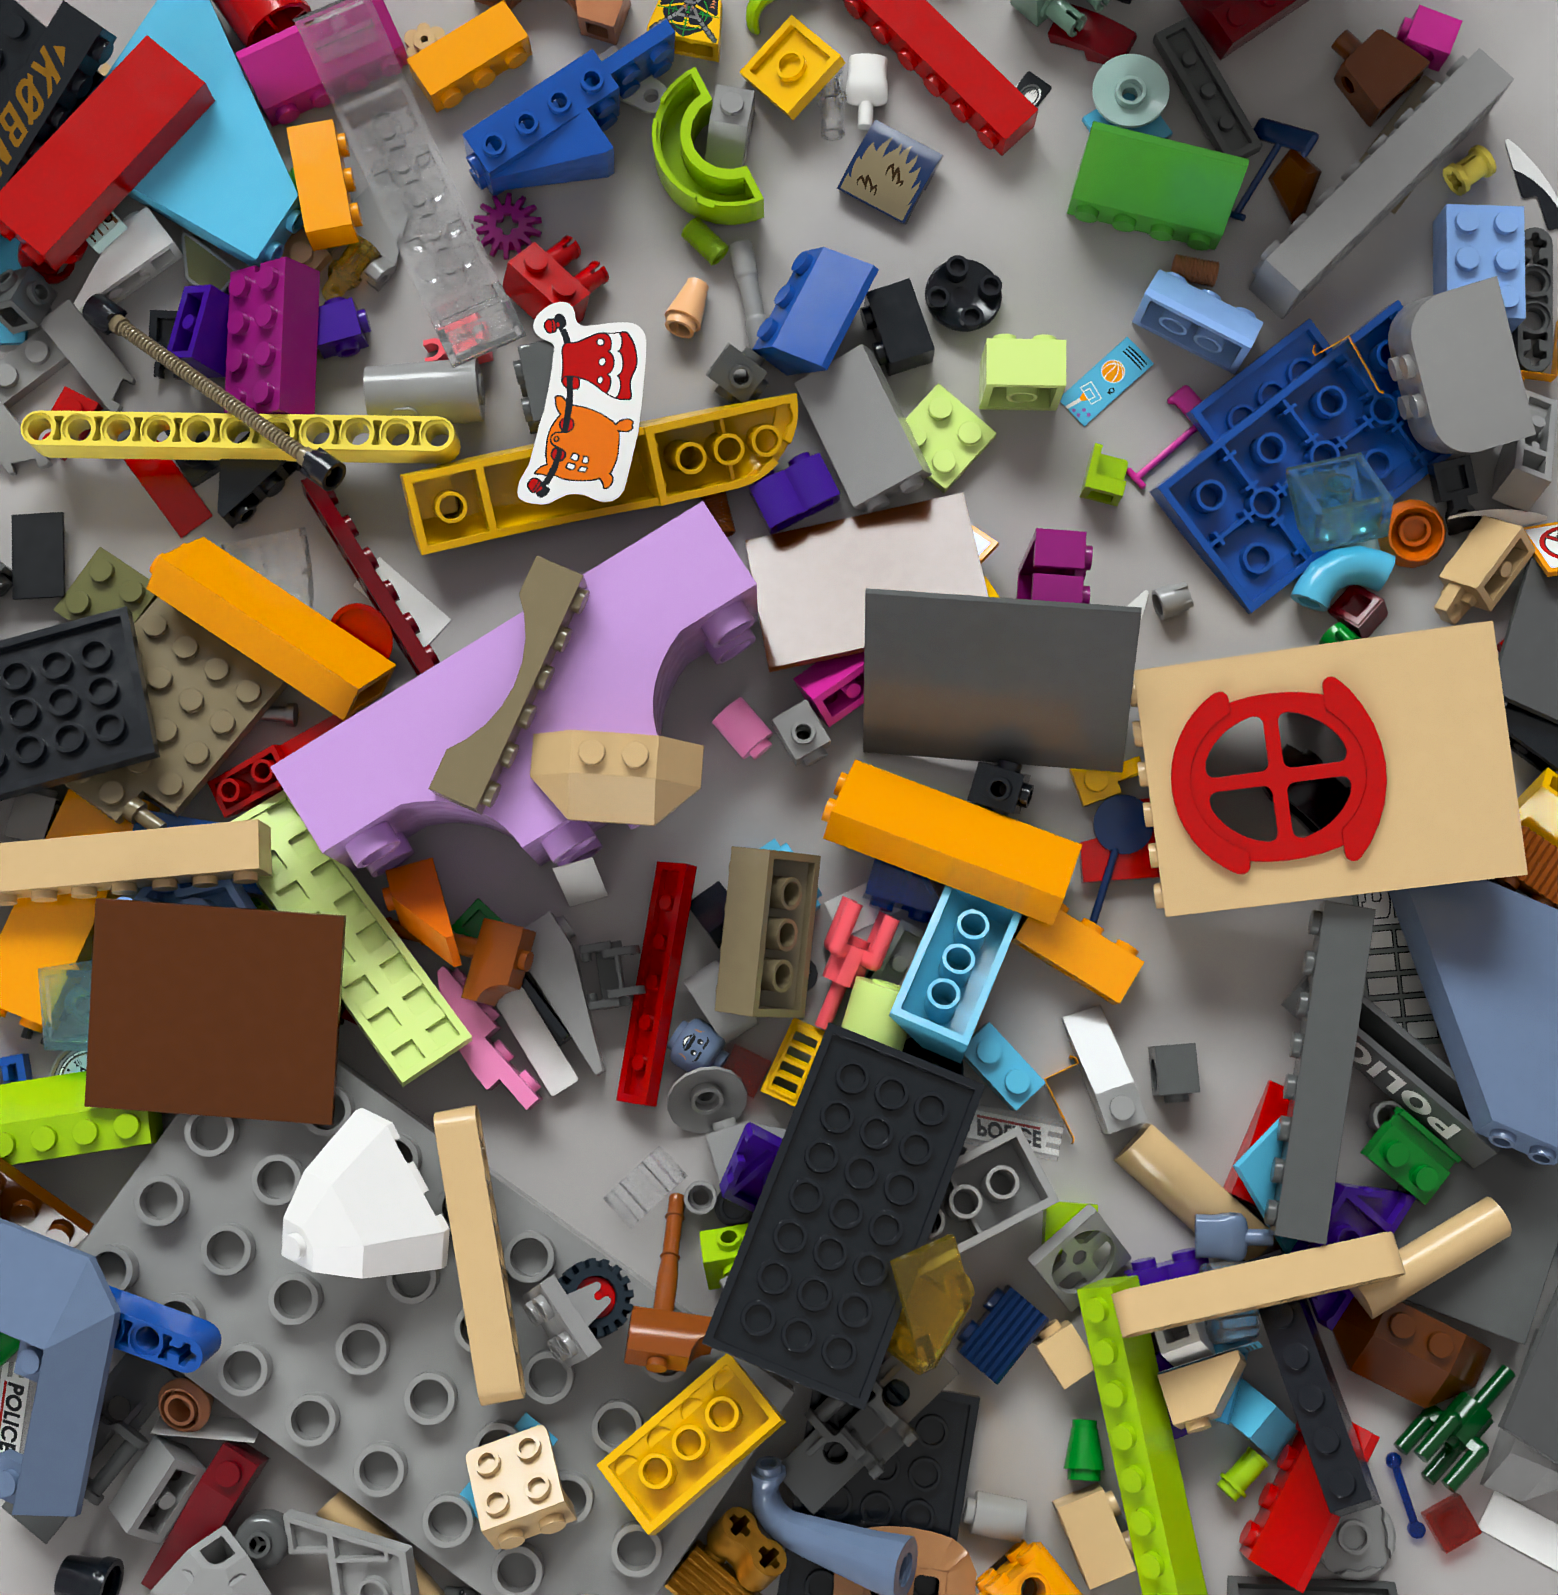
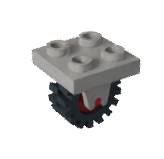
(580, 1308)

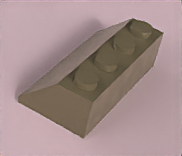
(767, 933)

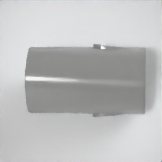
(426, 390)

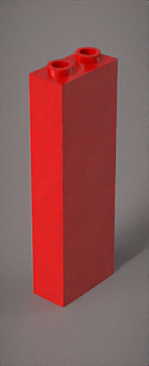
(101, 153)

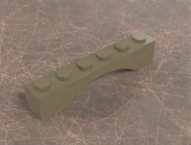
(473, 766)

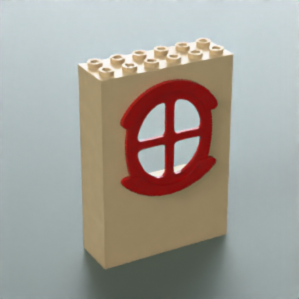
(1422, 762)

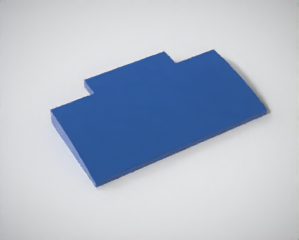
(1277, 416)

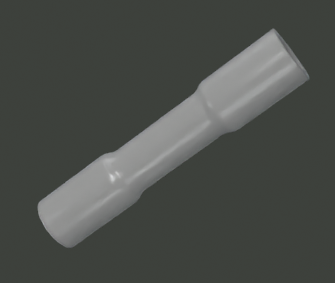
(746, 275)

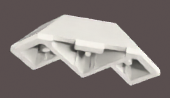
(363, 1208)

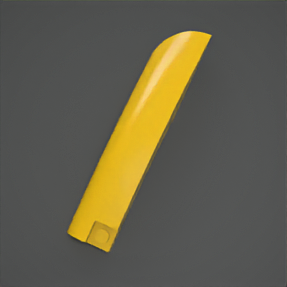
(671, 463)

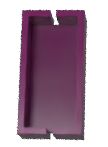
(273, 337)
(1055, 567)

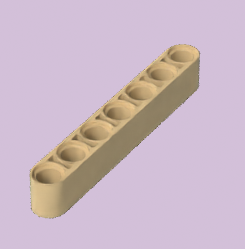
(479, 1255)
(1257, 1284)

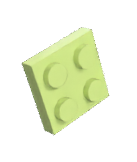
(948, 436)

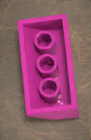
(286, 75)

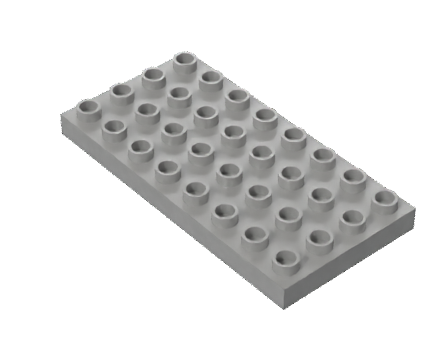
(379, 1371)

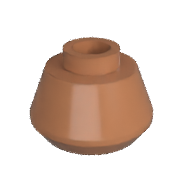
(184, 1405)

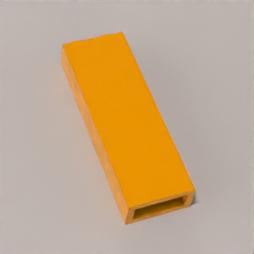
(270, 626)
(951, 841)
(51, 931)

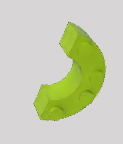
(692, 183)

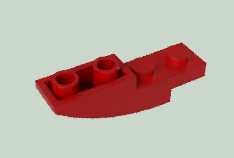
(253, 779)

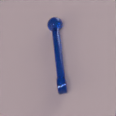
(1414, 1527)

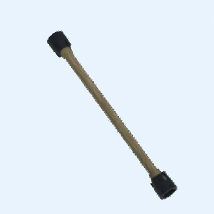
(316, 464)

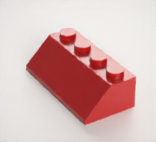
(1294, 1516)

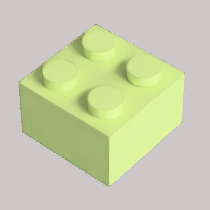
(1022, 373)

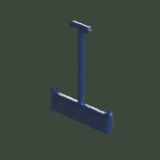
(1281, 136)

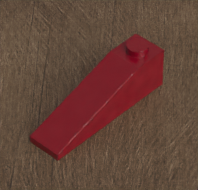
(210, 1505)

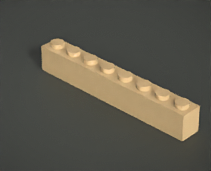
(135, 860)

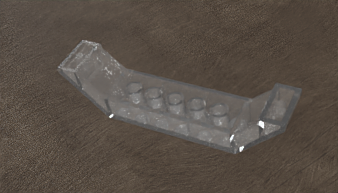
(409, 180)

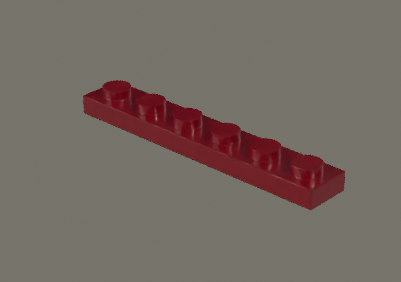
(363, 566)

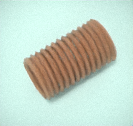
(1196, 267)

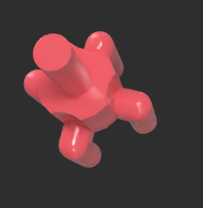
(851, 954)

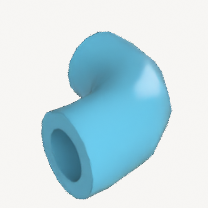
(1340, 569)

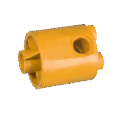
(1028, 1564)

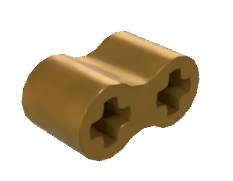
(749, 1552)

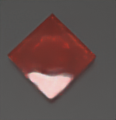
(748, 1067)
(1451, 1522)

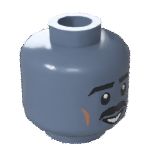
(697, 1046)

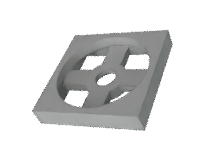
(1045, 1255)

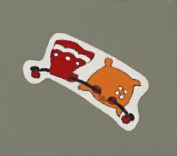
(589, 409)

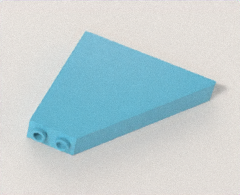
(226, 170)

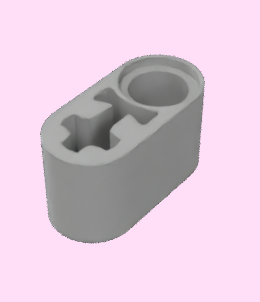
(703, 989)

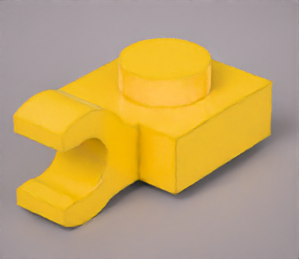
(1097, 785)

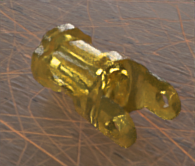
(345, 276)

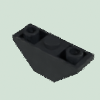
(247, 483)

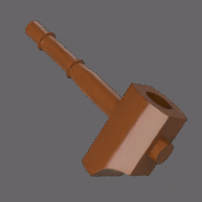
(497, 955)
(659, 1334)

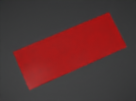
(171, 493)

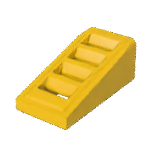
(779, 1092)

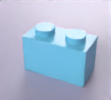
(1002, 1067)

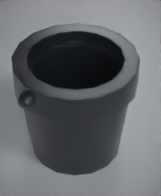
(89, 1576)

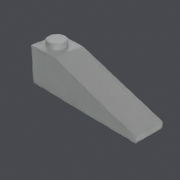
(560, 979)

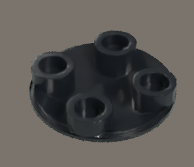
(963, 294)

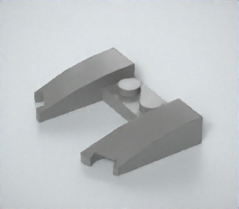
(62, 340)

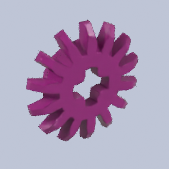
(517, 236)

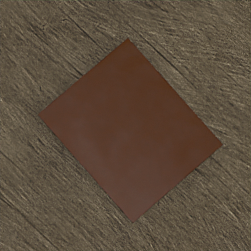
(215, 1011)

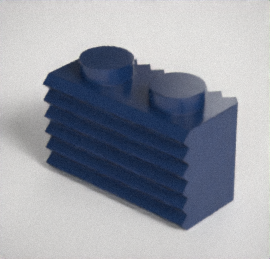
(1000, 1333)

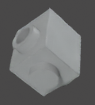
(802, 720)

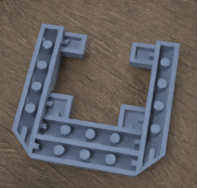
(67, 1335)

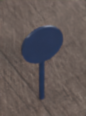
(1121, 830)

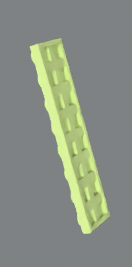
(381, 978)

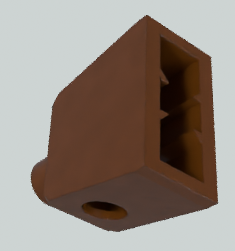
(1376, 72)

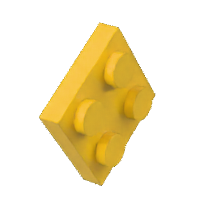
(792, 67)

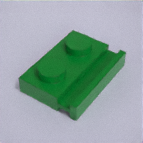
(1410, 1155)

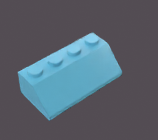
(954, 972)

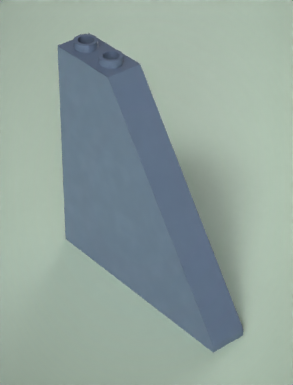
(1494, 999)

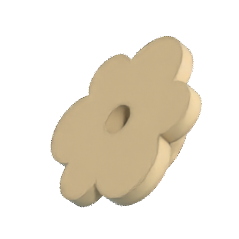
(415, 38)

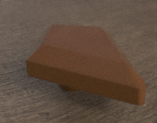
(1294, 183)

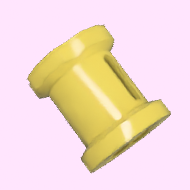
(1469, 170)

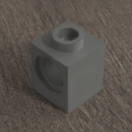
(1174, 1071)

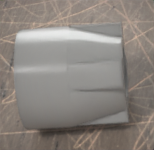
(1171, 600)
(1375, 1107)
(692, 1205)

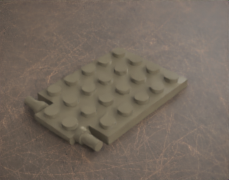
(201, 709)

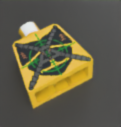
(695, 26)

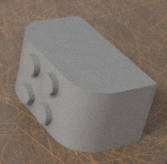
(1459, 371)

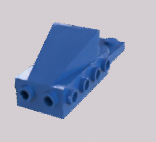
(564, 139)

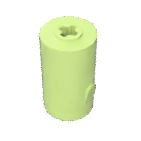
(870, 1010)

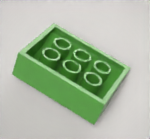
(1156, 186)

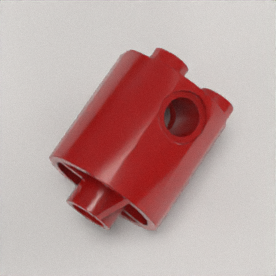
(260, 18)

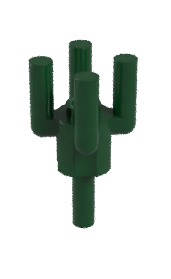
(1458, 1430)

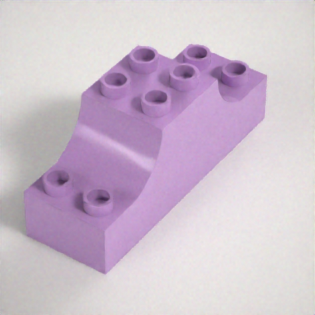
(642, 625)

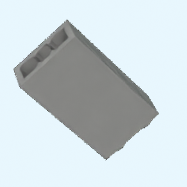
(863, 430)

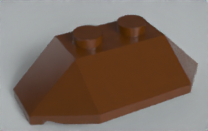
(1409, 1353)

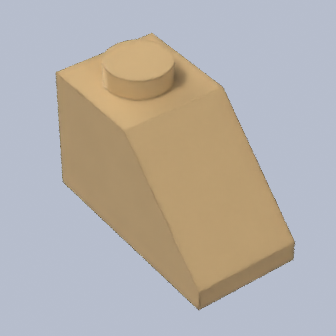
(1201, 1390)

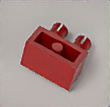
(539, 278)

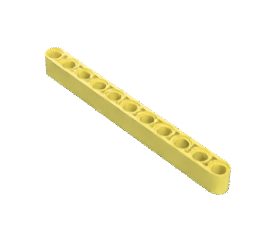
(224, 429)

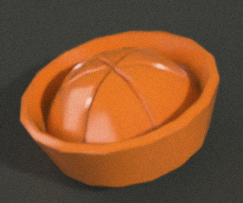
(1422, 528)

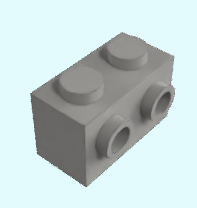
(157, 1489)

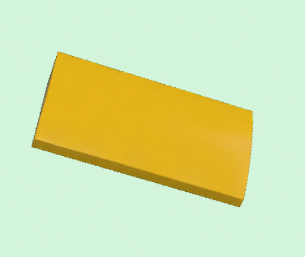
(690, 1444)

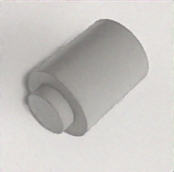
(996, 1516)

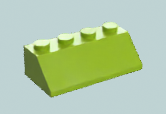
(49, 1121)

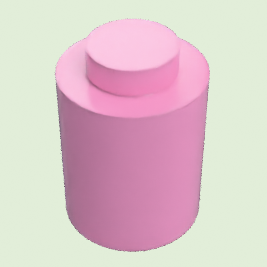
(743, 729)

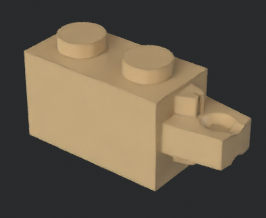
(1483, 568)

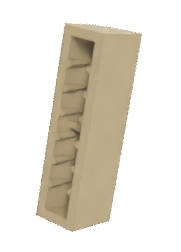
(1179, 1181)

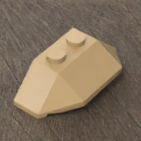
(615, 774)

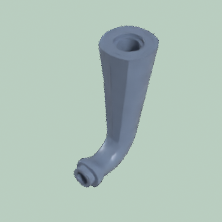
(865, 1556)

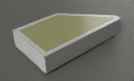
(203, 265)

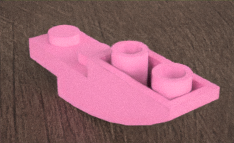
(486, 1059)

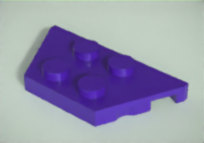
(749, 1166)
(1355, 1214)

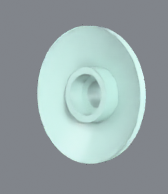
(1131, 75)

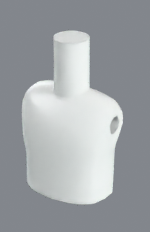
(866, 85)

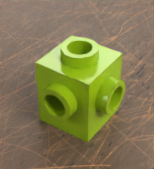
(719, 1251)

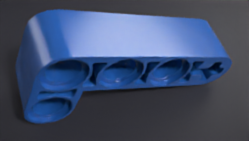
(182, 1339)

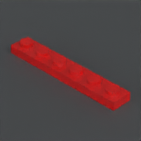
(659, 973)

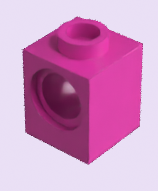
(1430, 35)

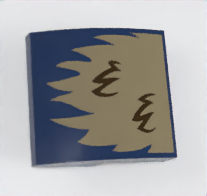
(890, 171)

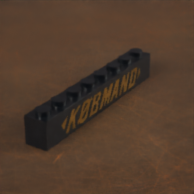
(50, 85)

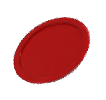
(367, 626)

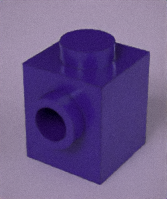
(342, 328)

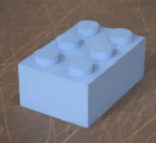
(1478, 245)

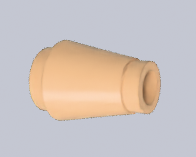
(687, 309)

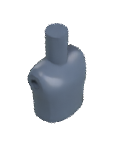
(1227, 1236)

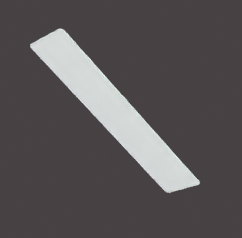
(536, 1041)

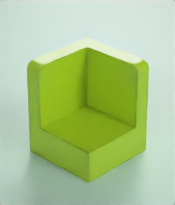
(1104, 477)

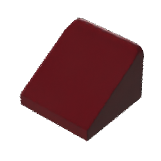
(1359, 610)

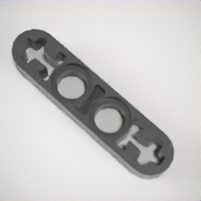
(1538, 303)

